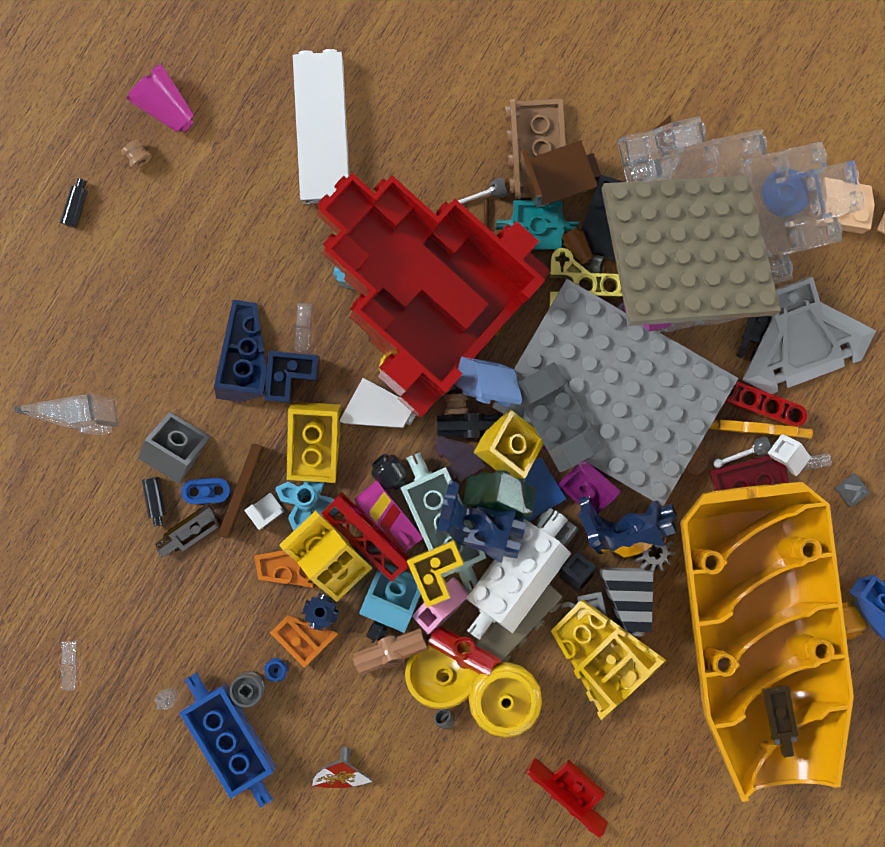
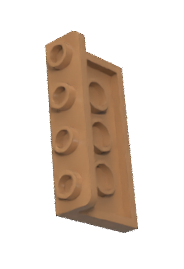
(539, 129)

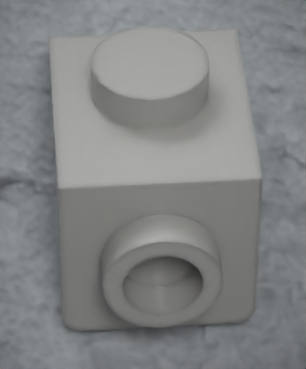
(565, 534)

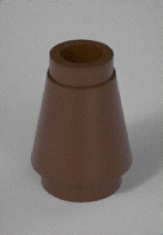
(578, 245)

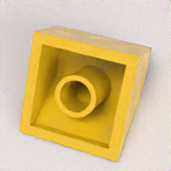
(510, 445)

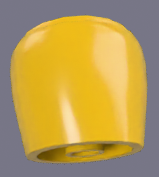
(509, 716)

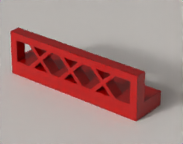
(371, 532)

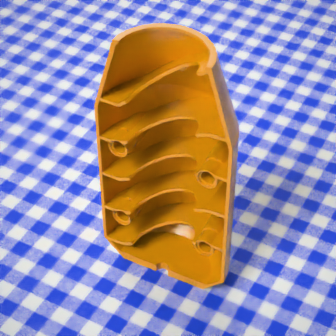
(766, 619)

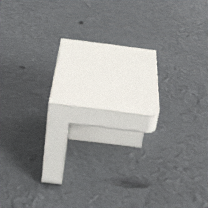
(790, 454)
(264, 511)

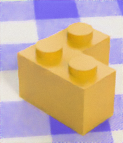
(428, 571)

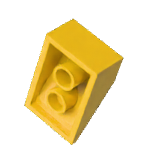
(313, 441)

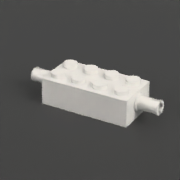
(514, 586)

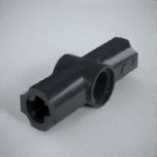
(466, 425)

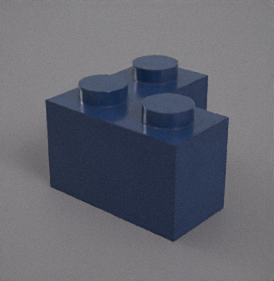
(283, 369)

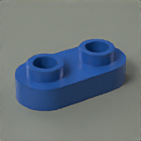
(206, 491)

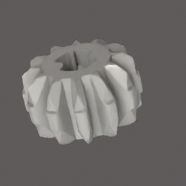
(652, 561)

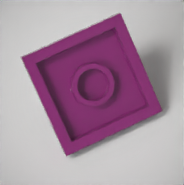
(589, 482)

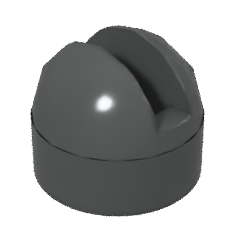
(597, 264)
(444, 718)

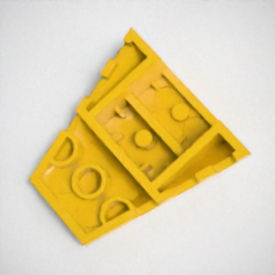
(604, 656)

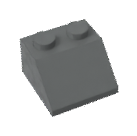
(173, 447)

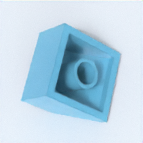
(391, 601)

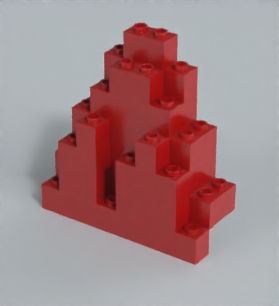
(425, 281)

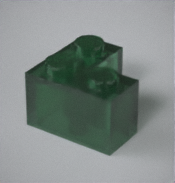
(500, 493)

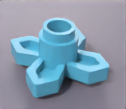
(295, 495)

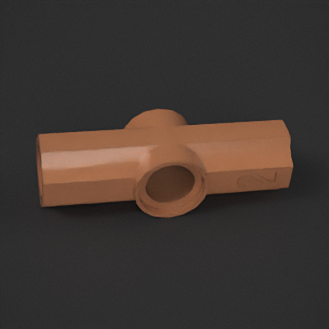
(390, 651)

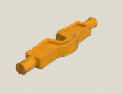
(762, 428)

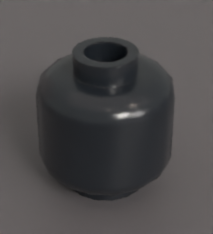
(389, 471)

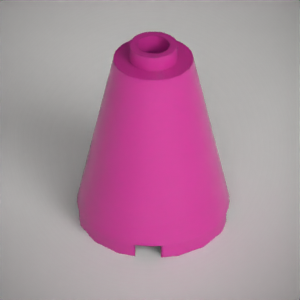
(162, 100)

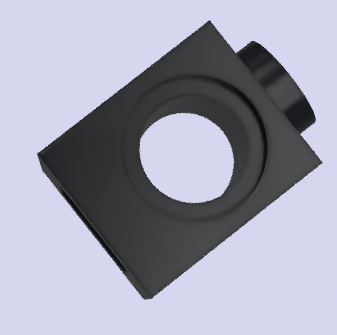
(577, 571)

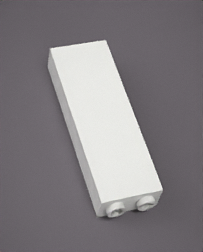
(320, 123)

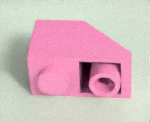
(437, 614)

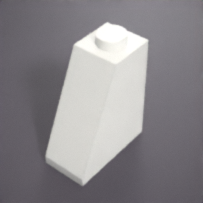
(376, 407)

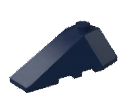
(242, 359)

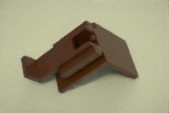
(559, 173)

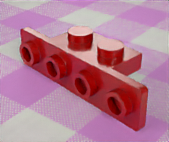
(573, 791)

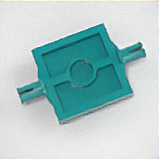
(543, 223)

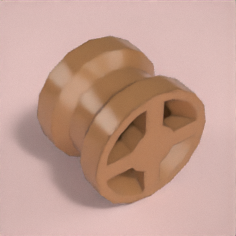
(136, 154)
(456, 404)

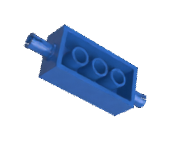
(228, 740)

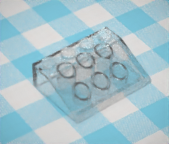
(85, 412)

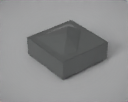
(851, 490)

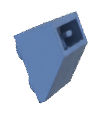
(488, 382)

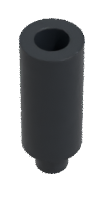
(74, 204)
(154, 500)

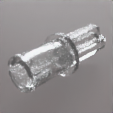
(303, 327)
(68, 665)
(166, 699)

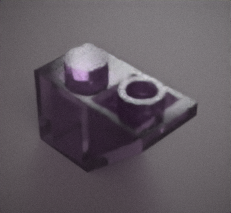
(460, 457)

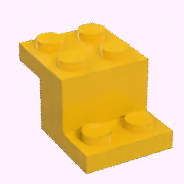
(325, 556)

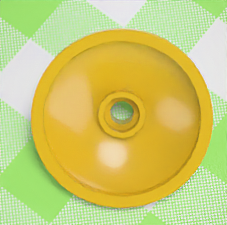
(424, 679)

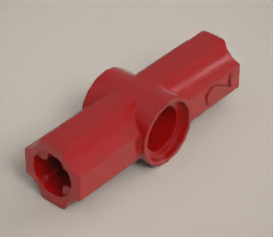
(454, 646)

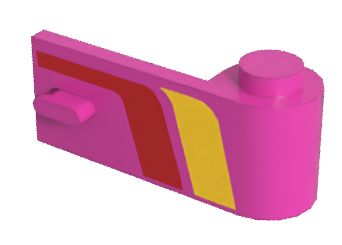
(388, 516)

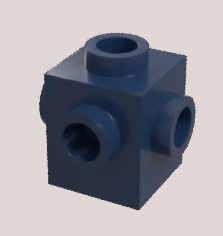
(329, 607)

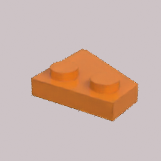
(300, 640)

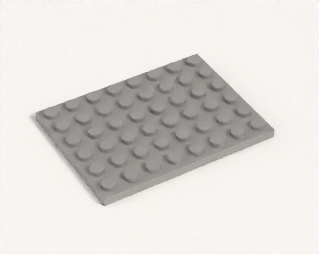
(634, 385)

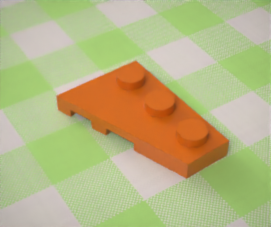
(281, 568)

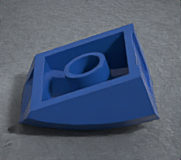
(869, 600)

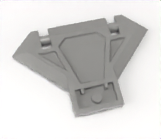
(805, 340)

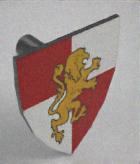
(340, 773)

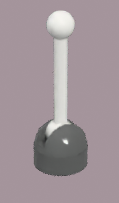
(496, 189)
(760, 447)

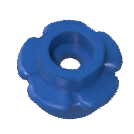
(276, 676)

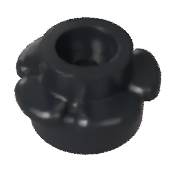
(376, 631)

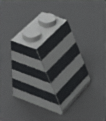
(630, 596)

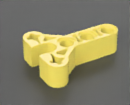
(575, 272)

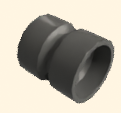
(247, 689)

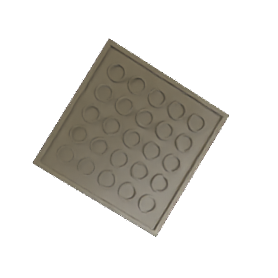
(689, 250)

